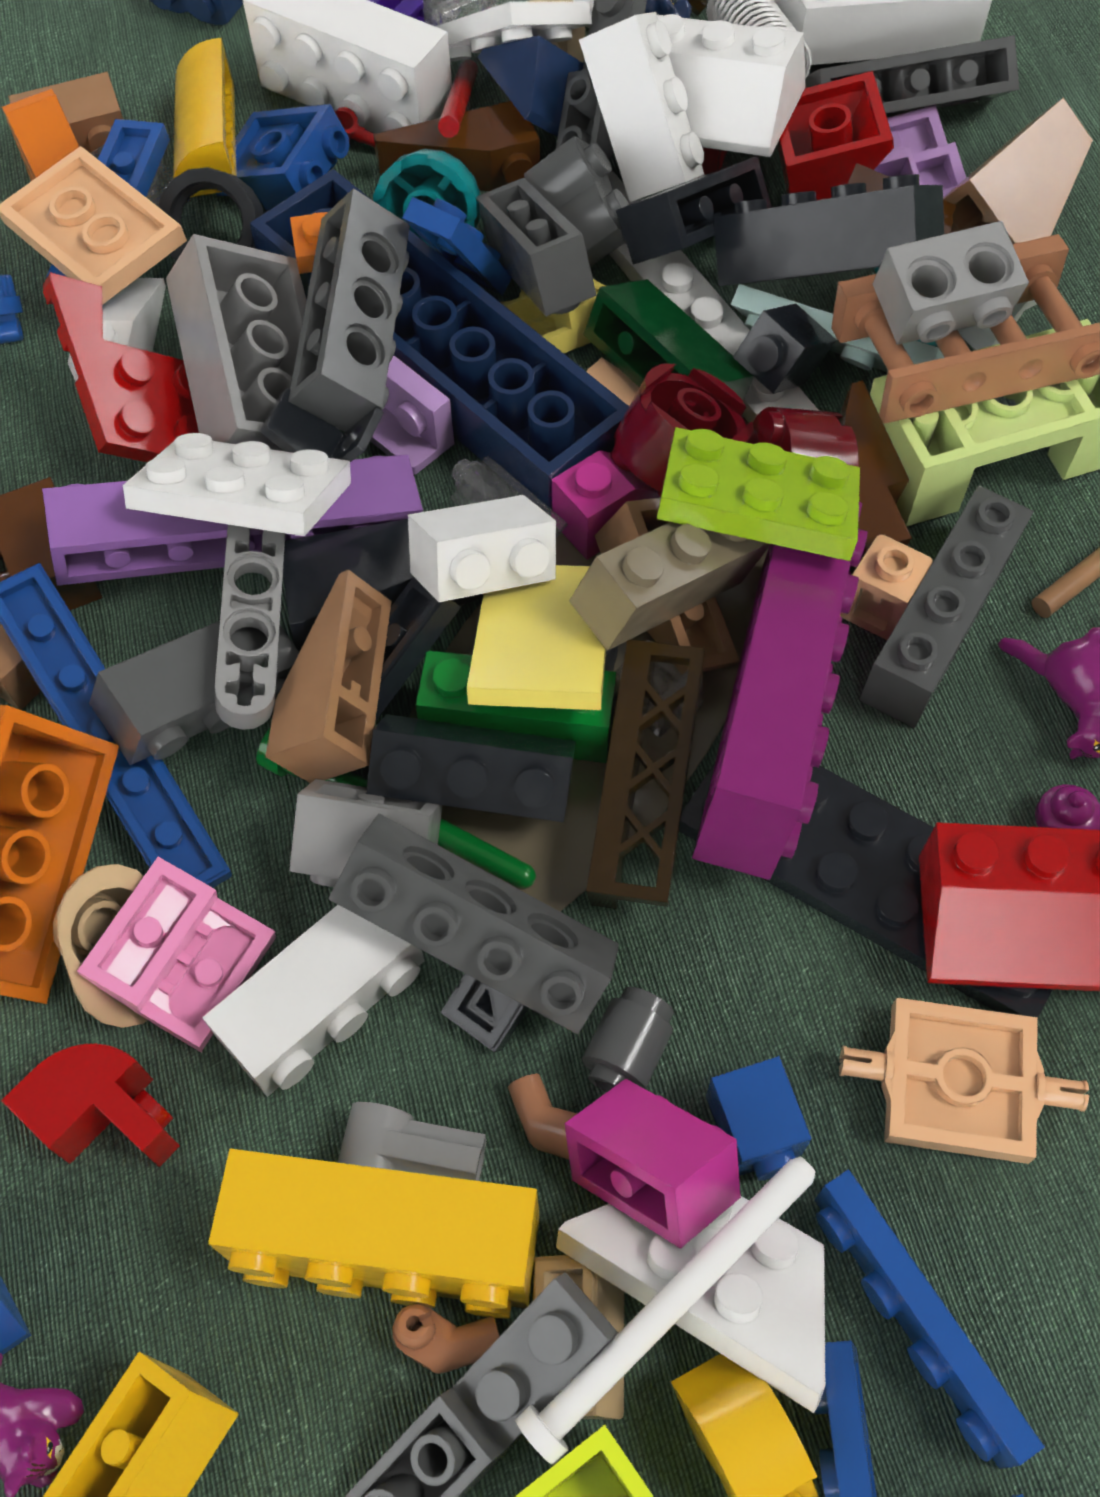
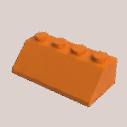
(48, 819)

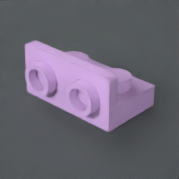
(414, 418)

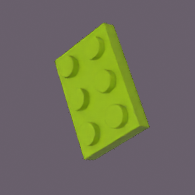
(761, 493)

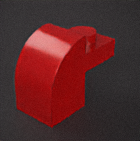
(83, 1091)

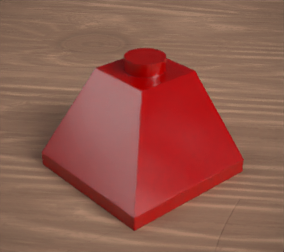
(832, 132)

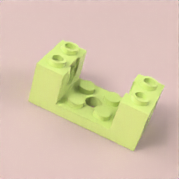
(949, 444)

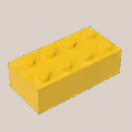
(377, 1231)

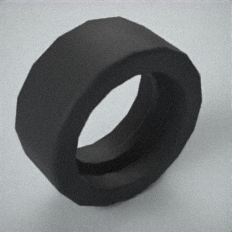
(205, 178)

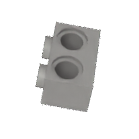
(966, 280)

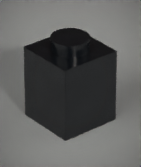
(784, 348)

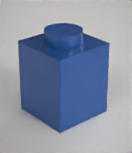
(762, 1114)

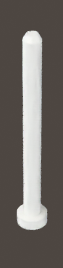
(549, 1426)

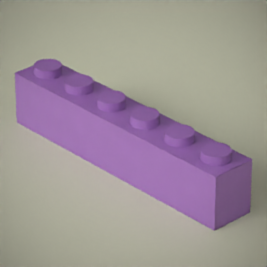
(102, 540)

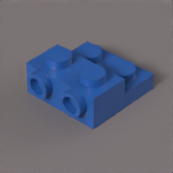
(288, 150)

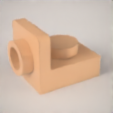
(886, 585)

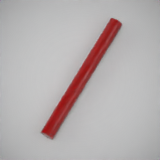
(458, 99)

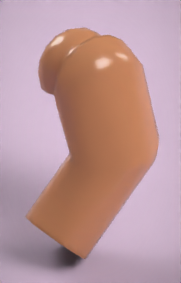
(540, 1120)
(438, 1342)

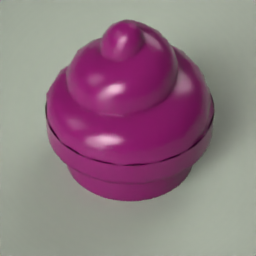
(1068, 808)

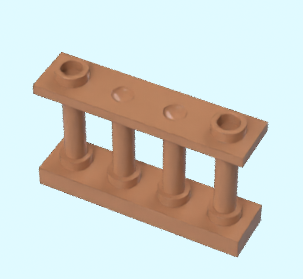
(981, 374)

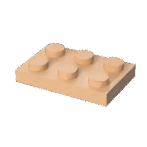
(91, 223)

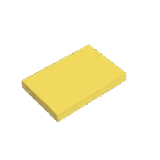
(536, 648)

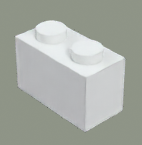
(482, 547)

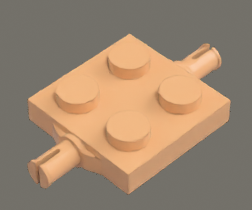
(963, 1080)

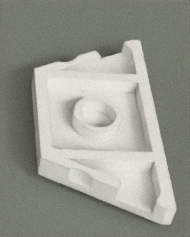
(757, 1314)

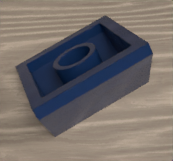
(532, 77)

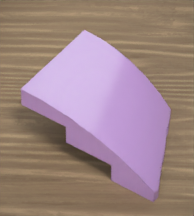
(923, 150)

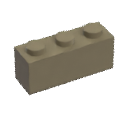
(660, 578)

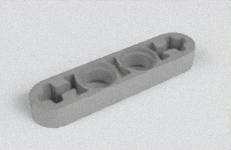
(254, 611)

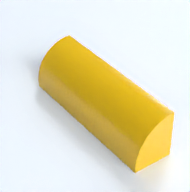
(204, 112)

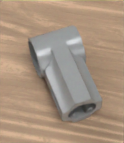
(392, 1140)

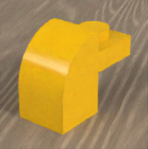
(744, 1431)

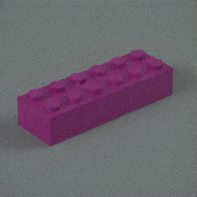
(774, 713)

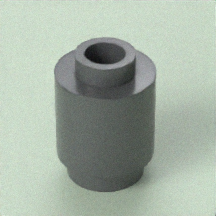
(629, 1039)

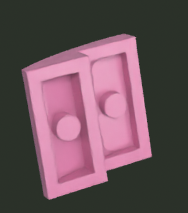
(176, 952)

